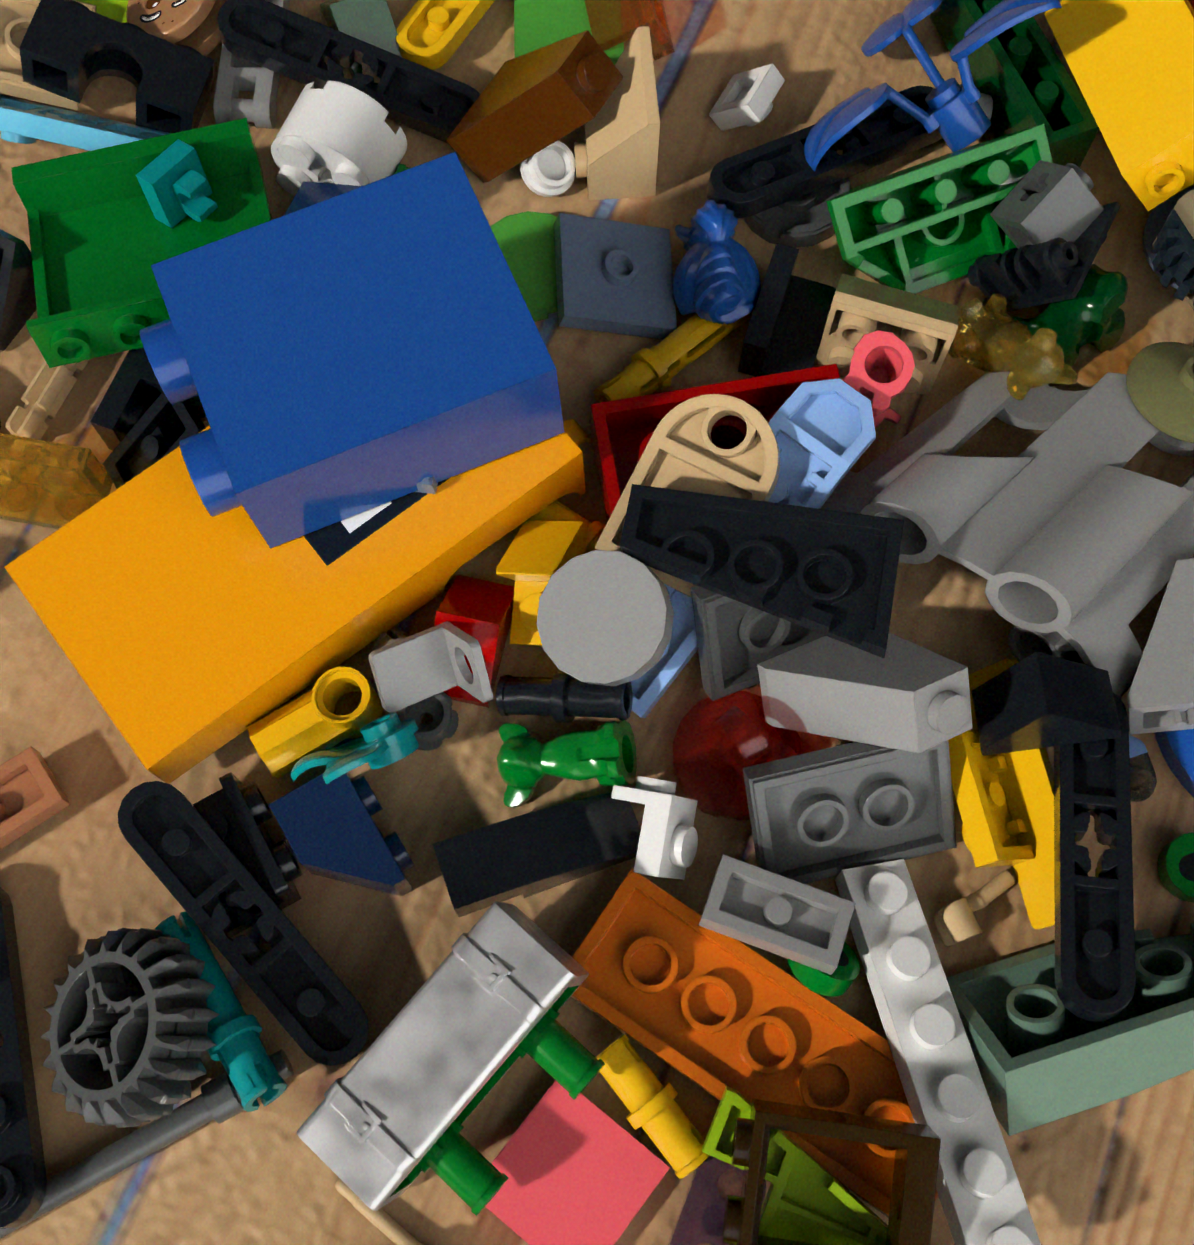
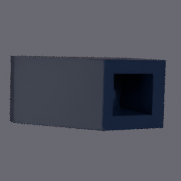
(338, 837)

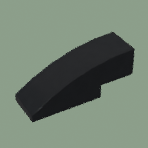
(536, 851)

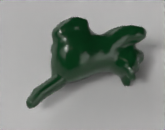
(1089, 317)

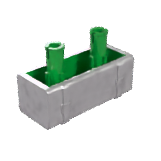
(442, 1057)

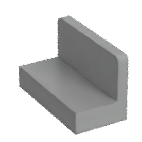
(777, 914)

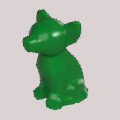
(578, 755)

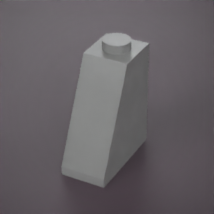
(1164, 681)
(852, 695)

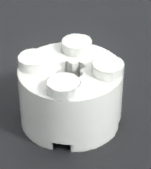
(336, 139)

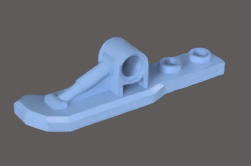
(819, 440)

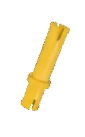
(655, 367)

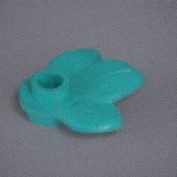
(381, 745)

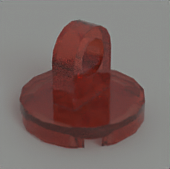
(716, 745)

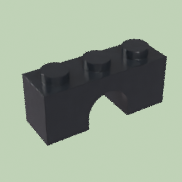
(74, 46)

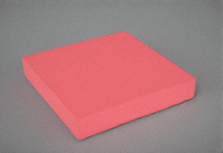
(572, 1174)

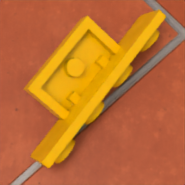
(1007, 809)

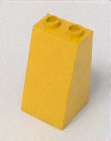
(1138, 84)

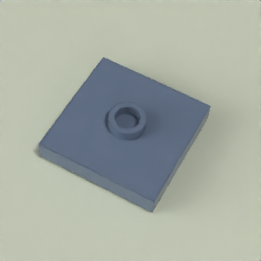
(614, 277)

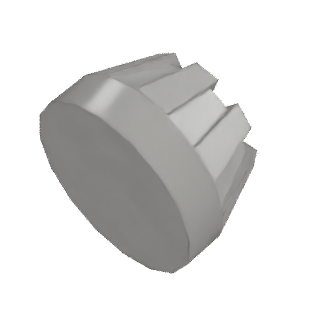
(605, 618)

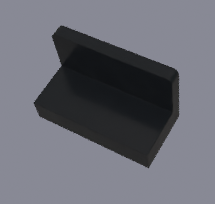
(786, 319)

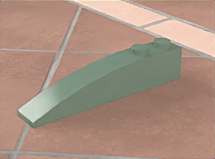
(1052, 1064)

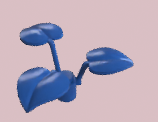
(951, 106)

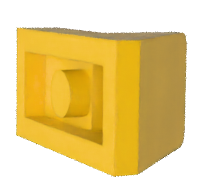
(530, 561)

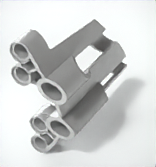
(1055, 531)

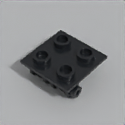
(1044, 270)

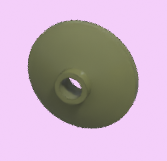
(1163, 387)

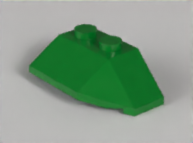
(936, 215)

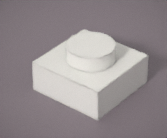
(747, 98)

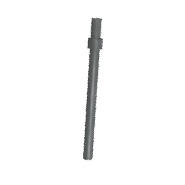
(217, 1102)

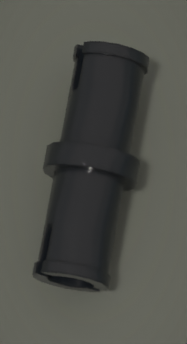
(562, 698)

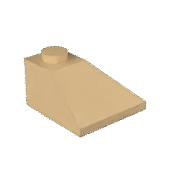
(623, 138)

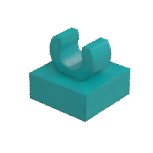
(177, 185)

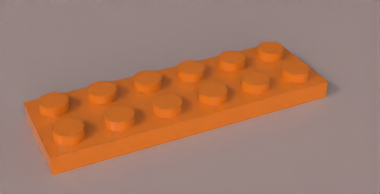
(741, 1024)

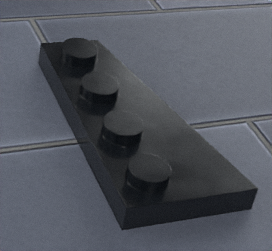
(787, 560)

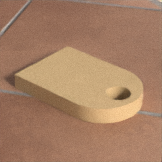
(687, 460)

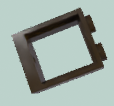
(913, 1172)

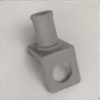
(426, 665)

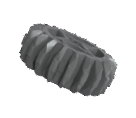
(129, 1027)

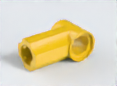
(310, 720)

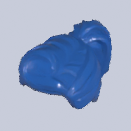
(716, 273)

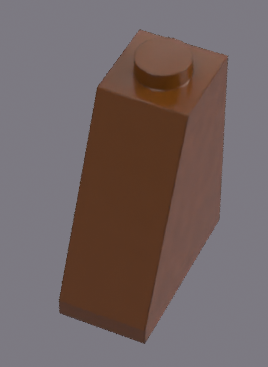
(534, 104)

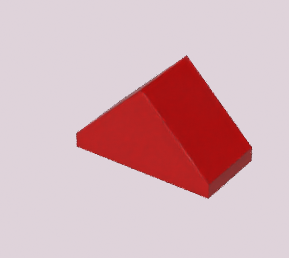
(484, 613)

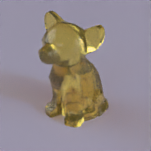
(998, 343)

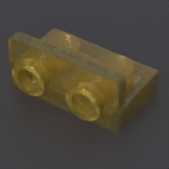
(48, 481)

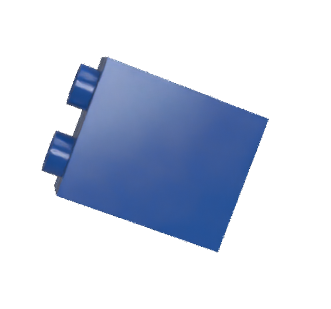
(351, 353)

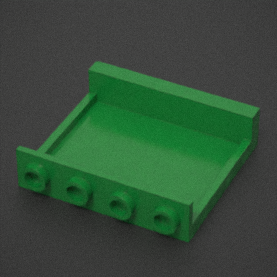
(99, 236)

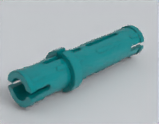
(232, 1030)

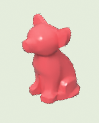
(881, 372)

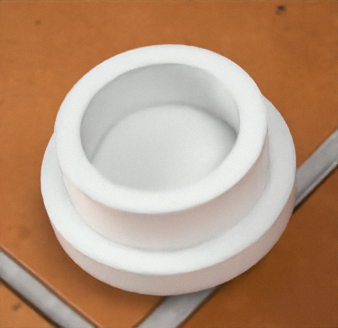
(549, 170)

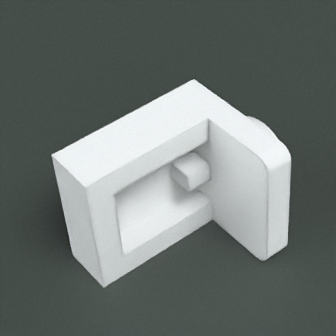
(667, 830)

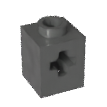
(1048, 205)

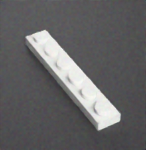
(935, 1057)

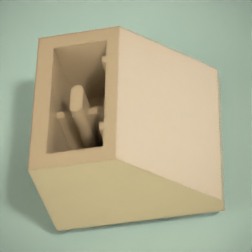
(866, 307)

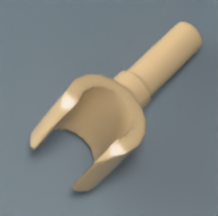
(958, 919)

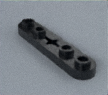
(302, 47)
(780, 172)
(1094, 913)
(287, 978)
(21, 1146)

